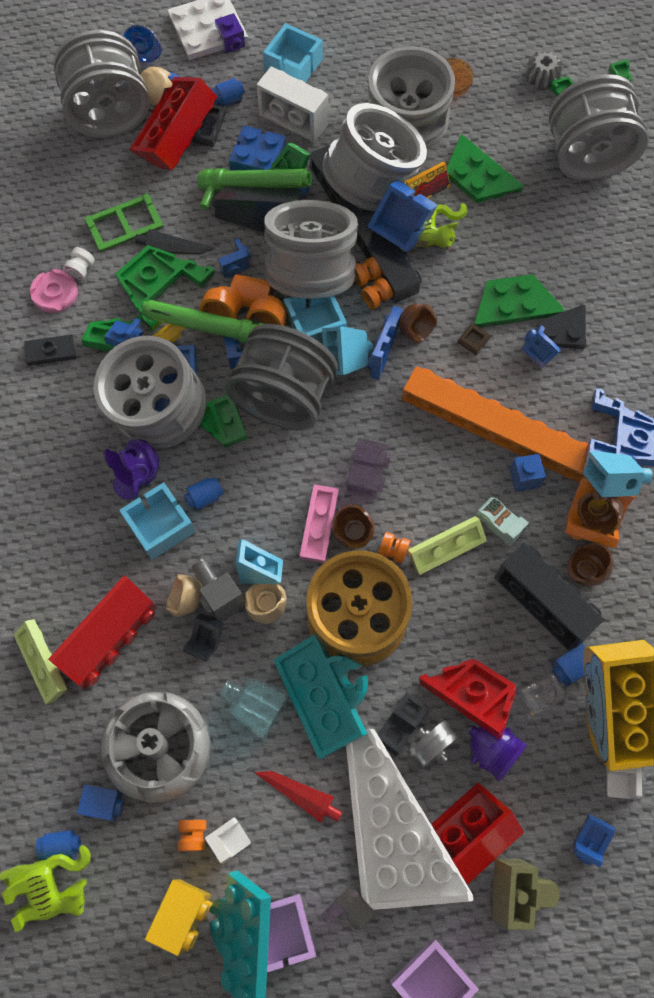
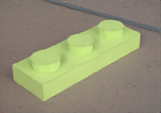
(447, 545)
(36, 654)

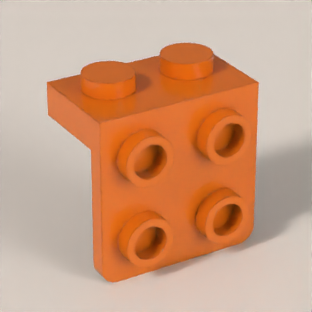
(576, 528)

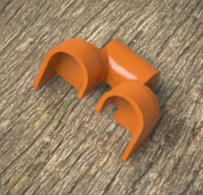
(249, 293)

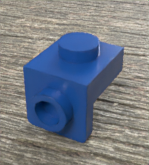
(235, 262)
(593, 840)

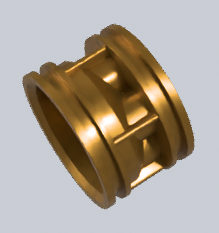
(374, 572)

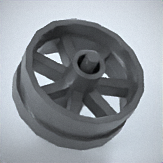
(432, 745)

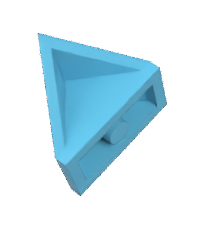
(257, 565)

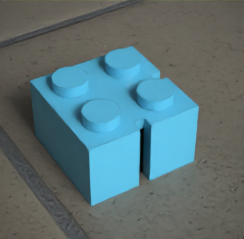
(294, 53)
(321, 314)
(160, 525)

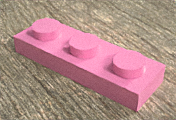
(318, 524)

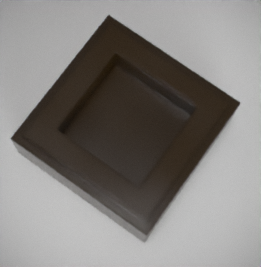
(474, 339)

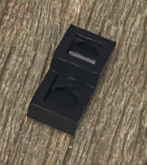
(402, 723)

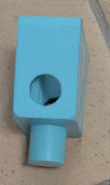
(348, 347)
(615, 474)

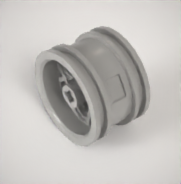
(371, 154)
(310, 248)

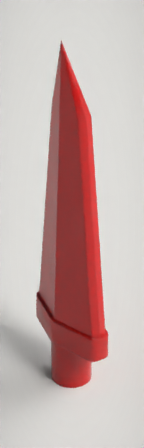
(309, 799)

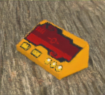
(430, 181)

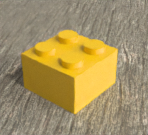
(178, 917)

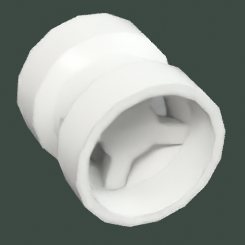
(78, 263)

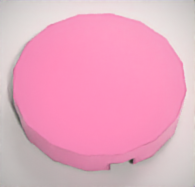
(60, 294)

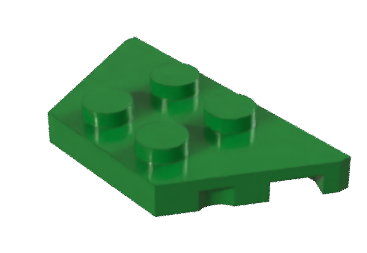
(479, 174)
(515, 301)

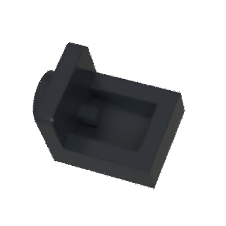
(204, 637)

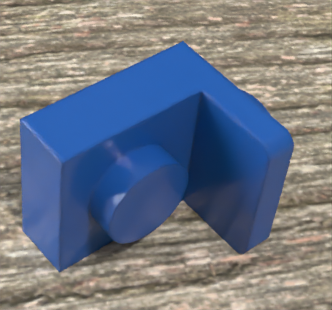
(121, 332)
(539, 346)
(233, 351)

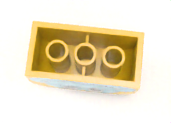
(620, 703)

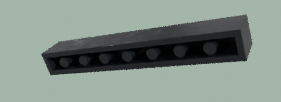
(392, 261)

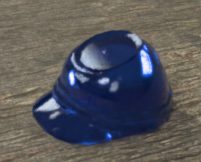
(144, 42)

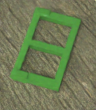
(89, 220)

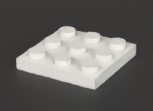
(197, 28)

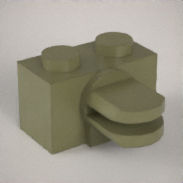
(520, 894)

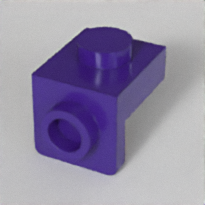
(230, 32)

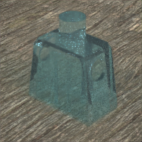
(255, 705)

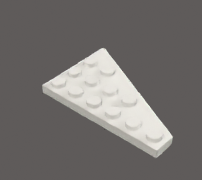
(395, 844)

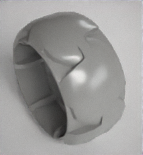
(173, 778)

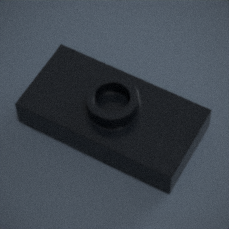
(210, 127)
(49, 350)

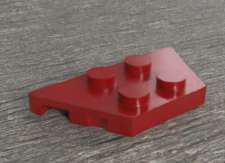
(475, 693)

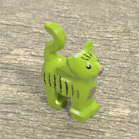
(444, 235)
(40, 887)

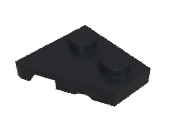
(567, 328)

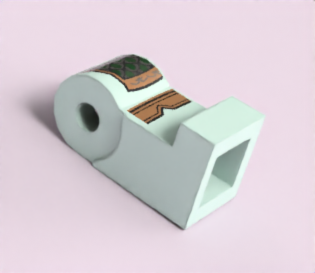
(502, 521)

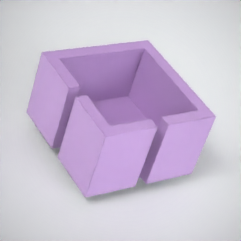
(289, 933)
(433, 975)

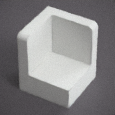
(624, 783)
(228, 840)

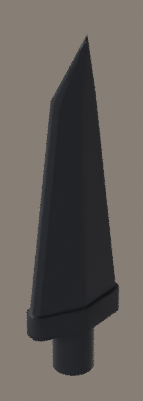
(171, 243)

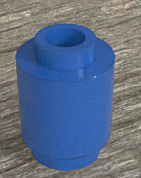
(228, 92)
(203, 493)
(58, 843)

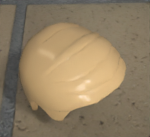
(156, 81)
(184, 596)
(265, 602)

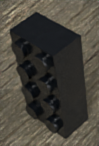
(548, 597)

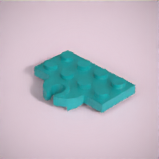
(323, 694)
(242, 936)

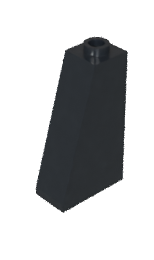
(251, 204)

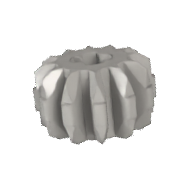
(544, 68)

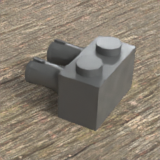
(220, 594)

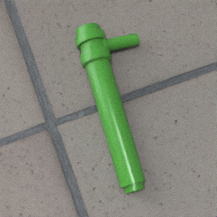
(214, 180)
(198, 320)

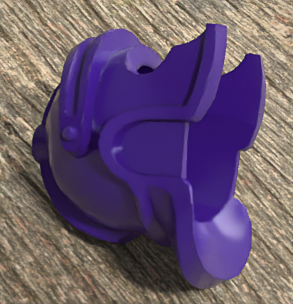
(132, 467)
(495, 754)

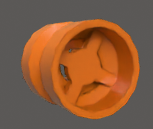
(367, 271)
(377, 293)
(400, 547)
(191, 835)

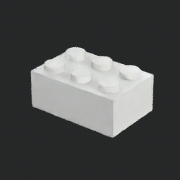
(292, 104)

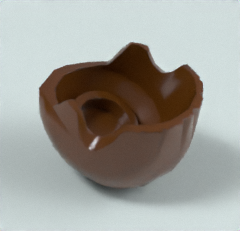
(417, 322)
(600, 512)
(352, 526)
(590, 564)

